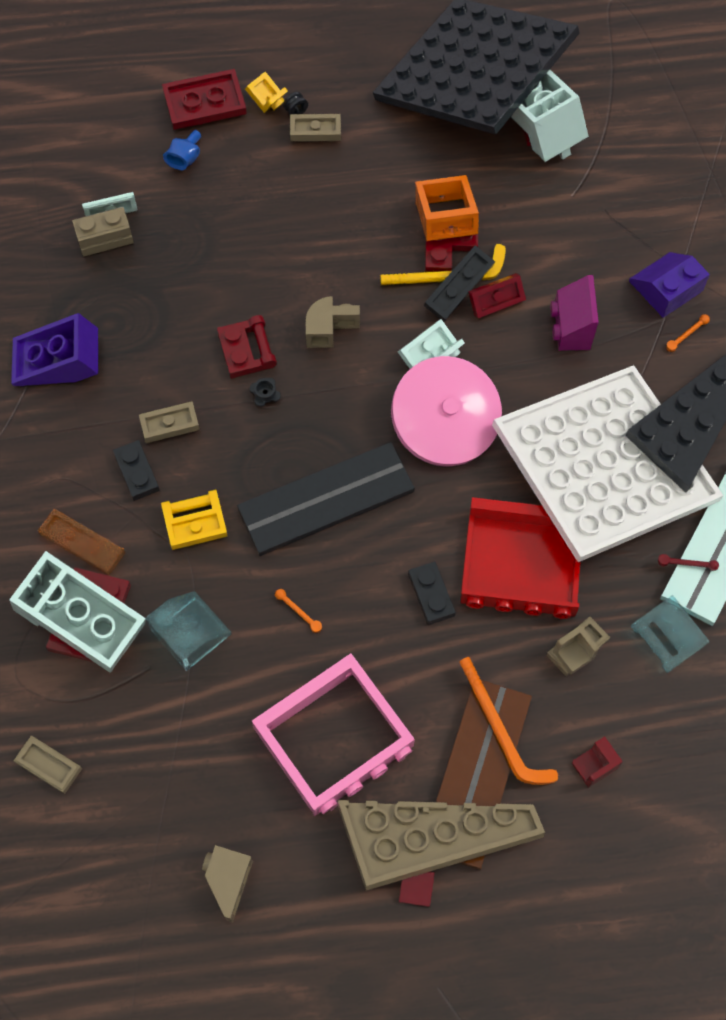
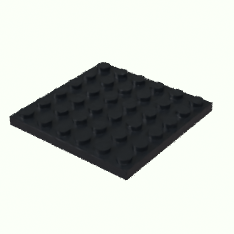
(476, 64)

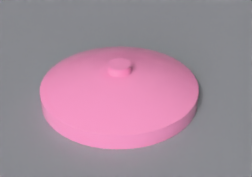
(445, 411)

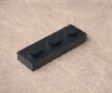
(458, 283)

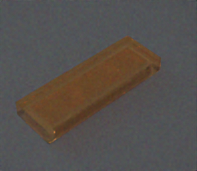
(81, 541)

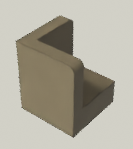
(575, 649)

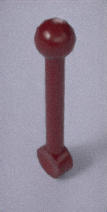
(664, 560)

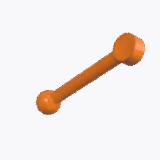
(672, 345)
(315, 626)

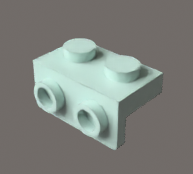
(431, 343)

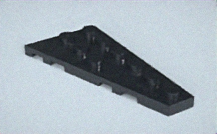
(685, 426)

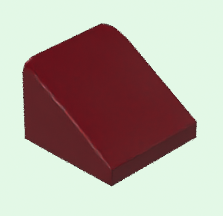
(417, 889)

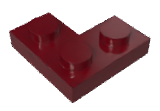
(439, 252)

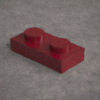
(497, 295)

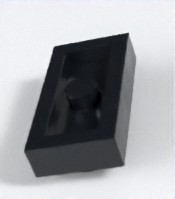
(136, 470)
(431, 593)

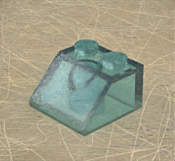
(187, 628)

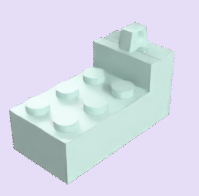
(552, 118)
(77, 611)

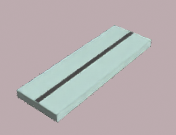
(699, 588)

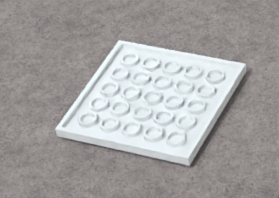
(590, 473)

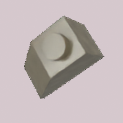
(227, 877)

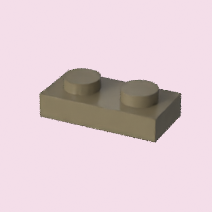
(315, 127)
(169, 422)

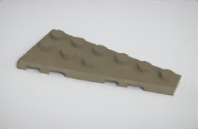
(421, 837)

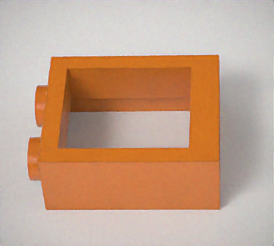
(436, 224)

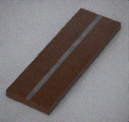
(477, 761)

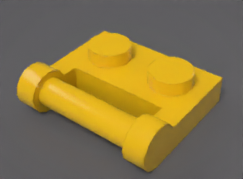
(195, 527)

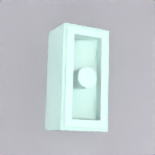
(125, 200)

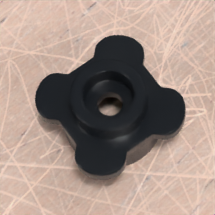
(261, 385)

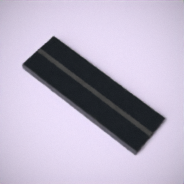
(325, 498)

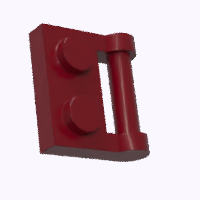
(238, 350)

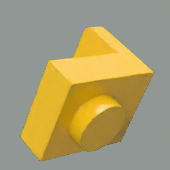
(266, 93)

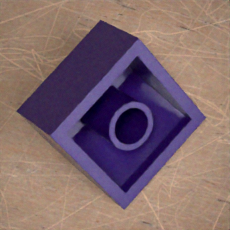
(670, 282)

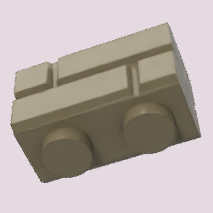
(103, 231)

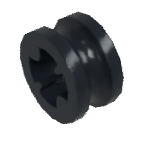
(295, 103)

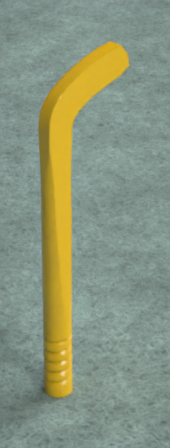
(428, 277)

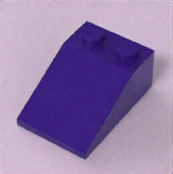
(56, 353)

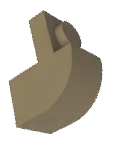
(325, 317)

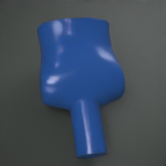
(183, 151)

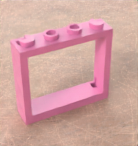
(306, 695)

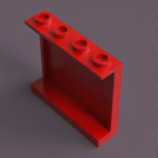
(518, 561)

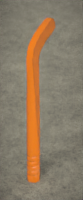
(524, 774)

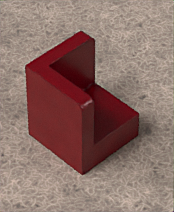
(597, 762)

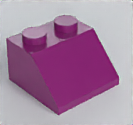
(575, 315)

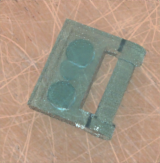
(677, 627)

